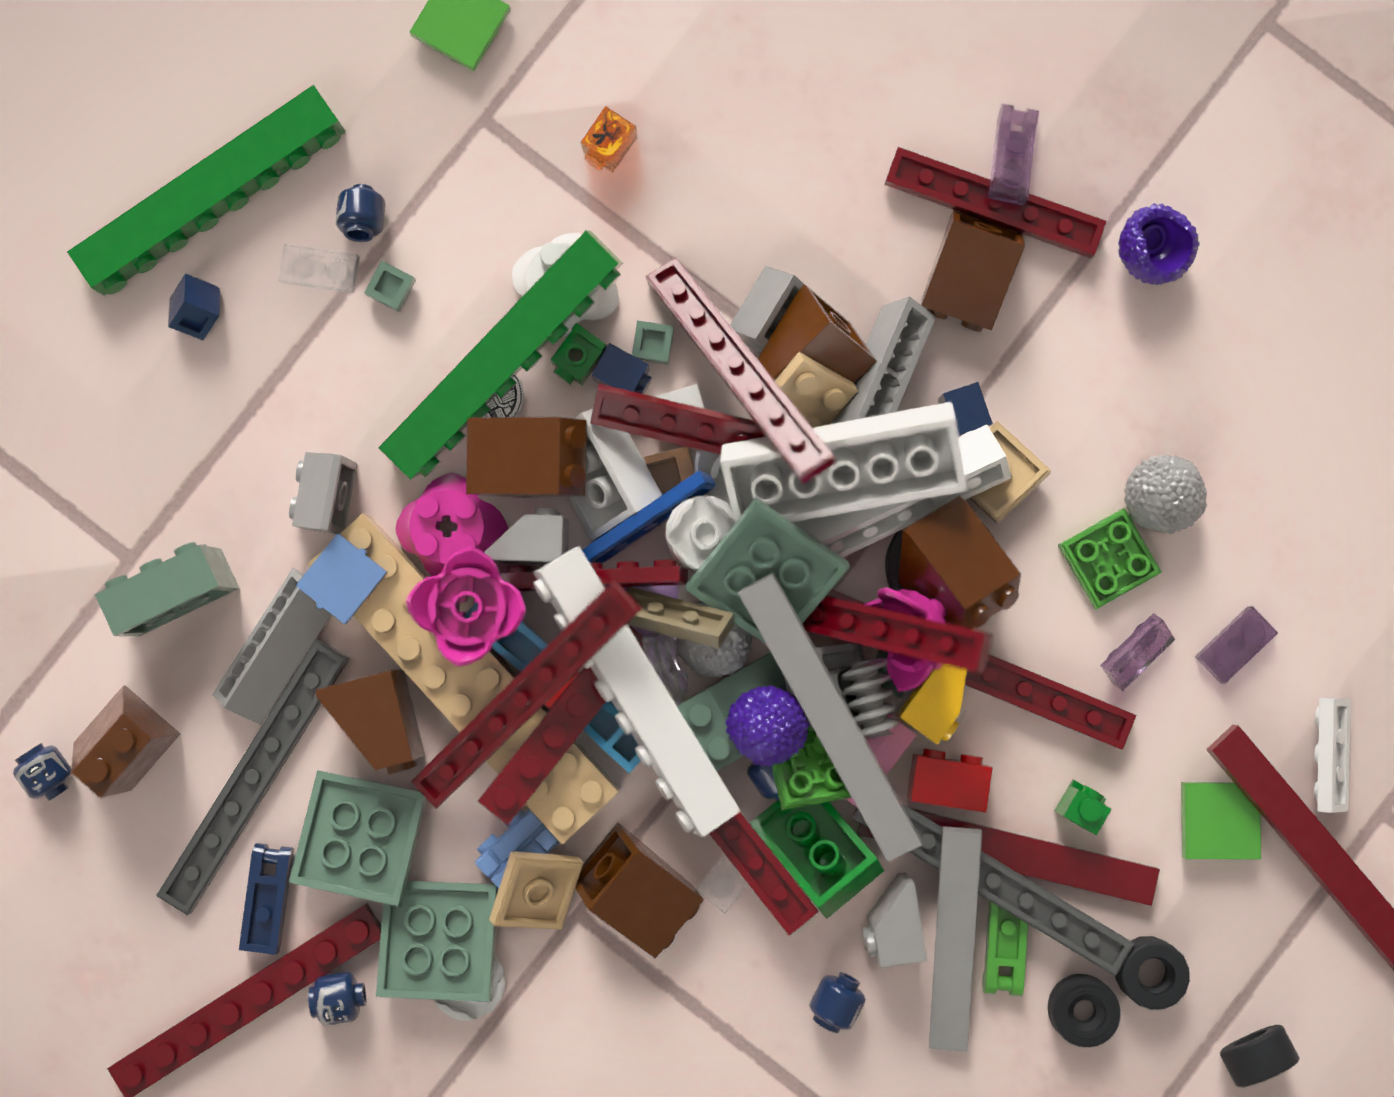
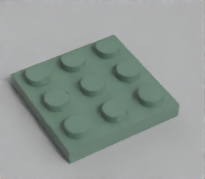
(763, 545)
(358, 838)
(439, 943)

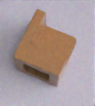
(670, 467)

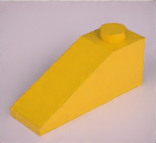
(936, 704)

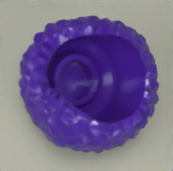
(1158, 244)
(767, 725)

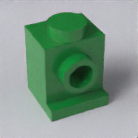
(592, 351)
(1083, 807)

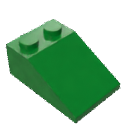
(819, 852)

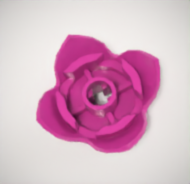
(445, 497)
(437, 600)
(905, 670)

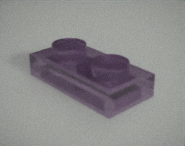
(1236, 644)
(1137, 652)

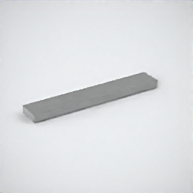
(955, 938)

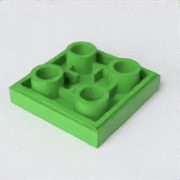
(460, 28)
(1109, 558)
(808, 776)
(1218, 822)

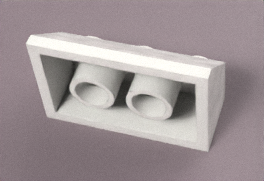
(615, 480)

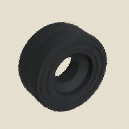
(1099, 1026)

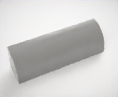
(896, 345)
(272, 652)

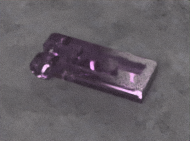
(1013, 155)

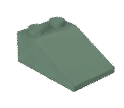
(709, 709)

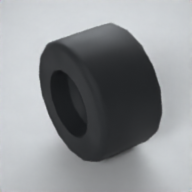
(1171, 987)
(1259, 1056)

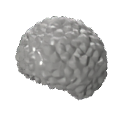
(1165, 494)
(715, 661)

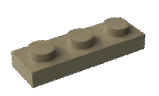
(681, 618)

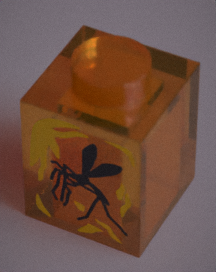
(608, 140)

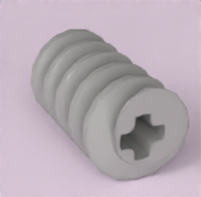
(870, 697)

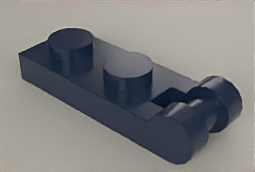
(266, 900)

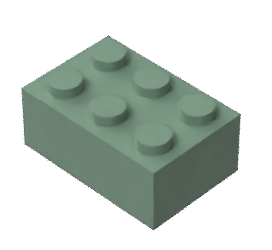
(166, 590)

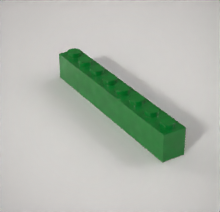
(207, 192)
(501, 354)

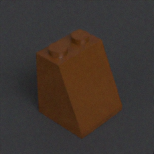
(972, 271)
(819, 333)
(526, 457)
(959, 564)
(377, 718)
(120, 745)
(636, 891)

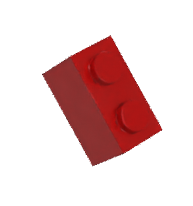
(949, 781)

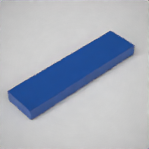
(647, 518)

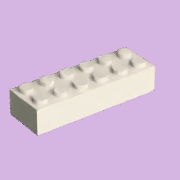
(876, 465)

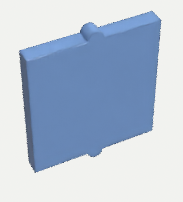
(341, 578)

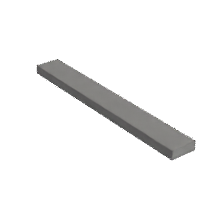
(830, 717)

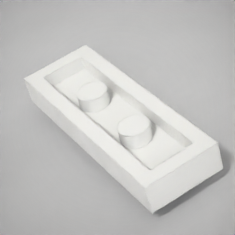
(1333, 755)

